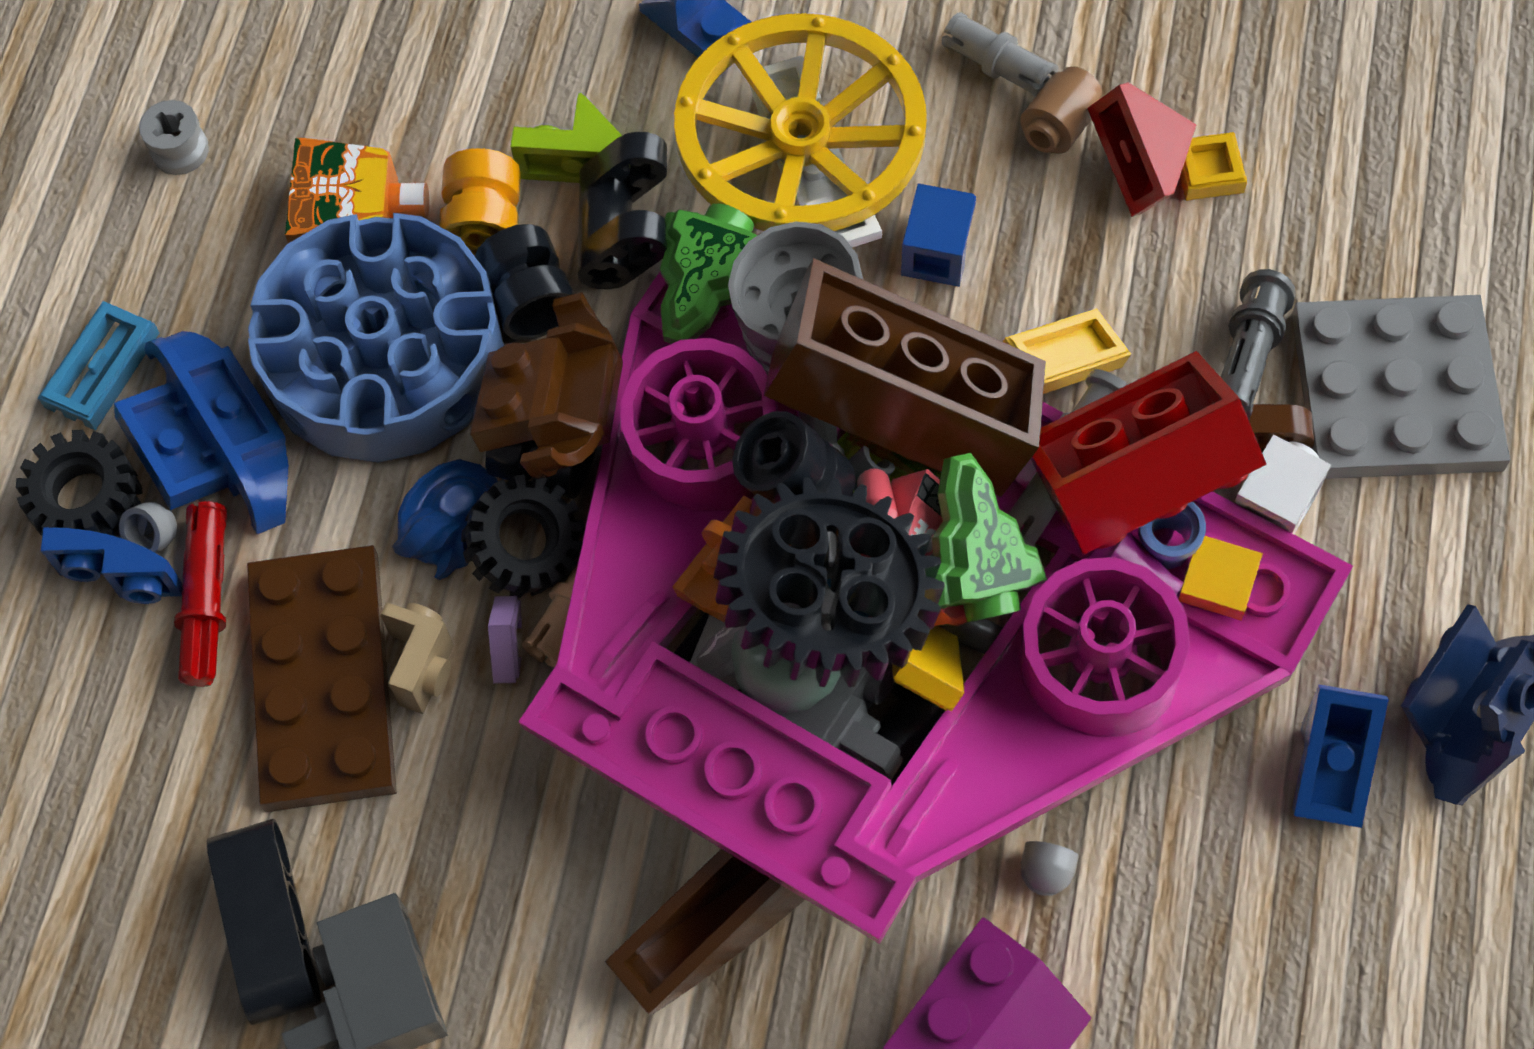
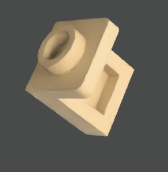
(424, 661)

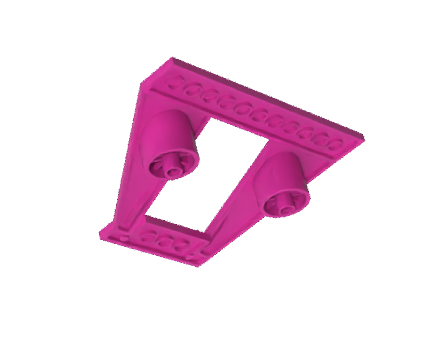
(985, 767)

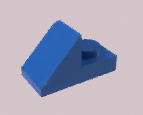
(694, 22)
(1339, 755)

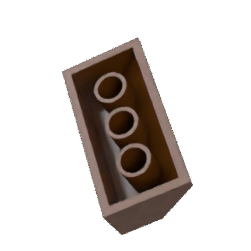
(906, 376)

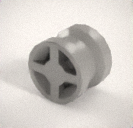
(172, 153)

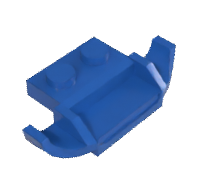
(207, 430)

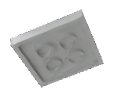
(1400, 386)

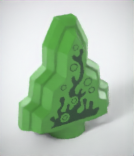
(699, 267)
(980, 545)

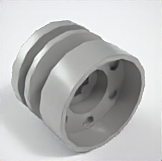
(770, 274)

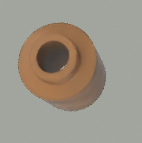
(1060, 110)

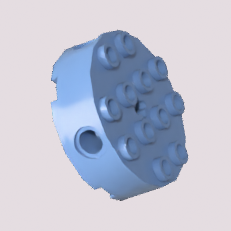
(374, 335)

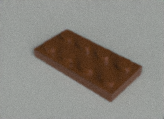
(320, 679)

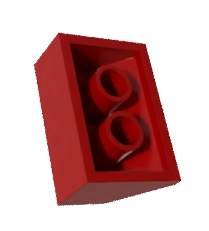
(1145, 452)

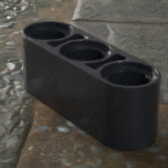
(263, 922)

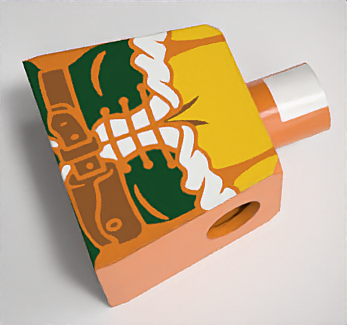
(346, 180)

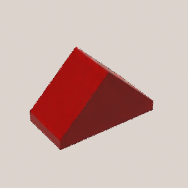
(1142, 143)

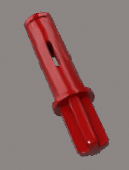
(201, 593)

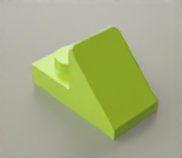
(559, 154)

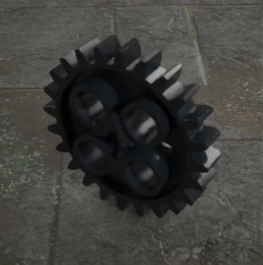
(893, 586)

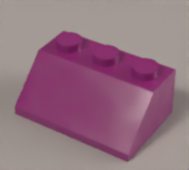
(992, 999)

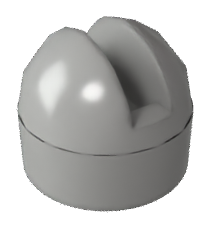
(140, 521)
(1047, 867)

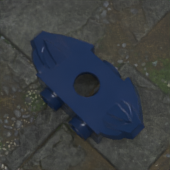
(1444, 703)

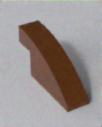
(700, 930)

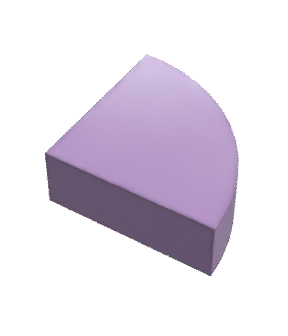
(502, 628)

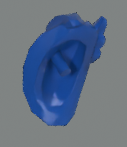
(436, 514)

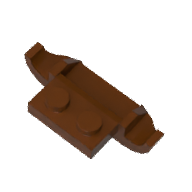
(552, 391)

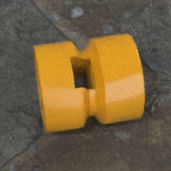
(479, 194)

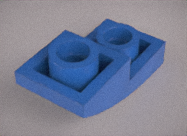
(128, 567)

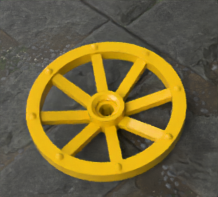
(801, 117)

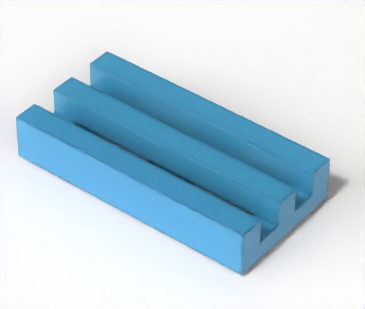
(107, 370)

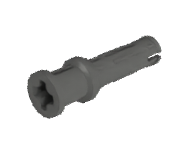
(1256, 330)

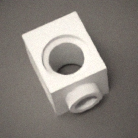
(1284, 486)

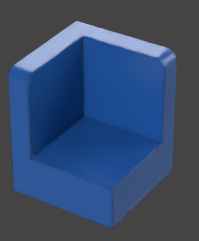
(937, 235)

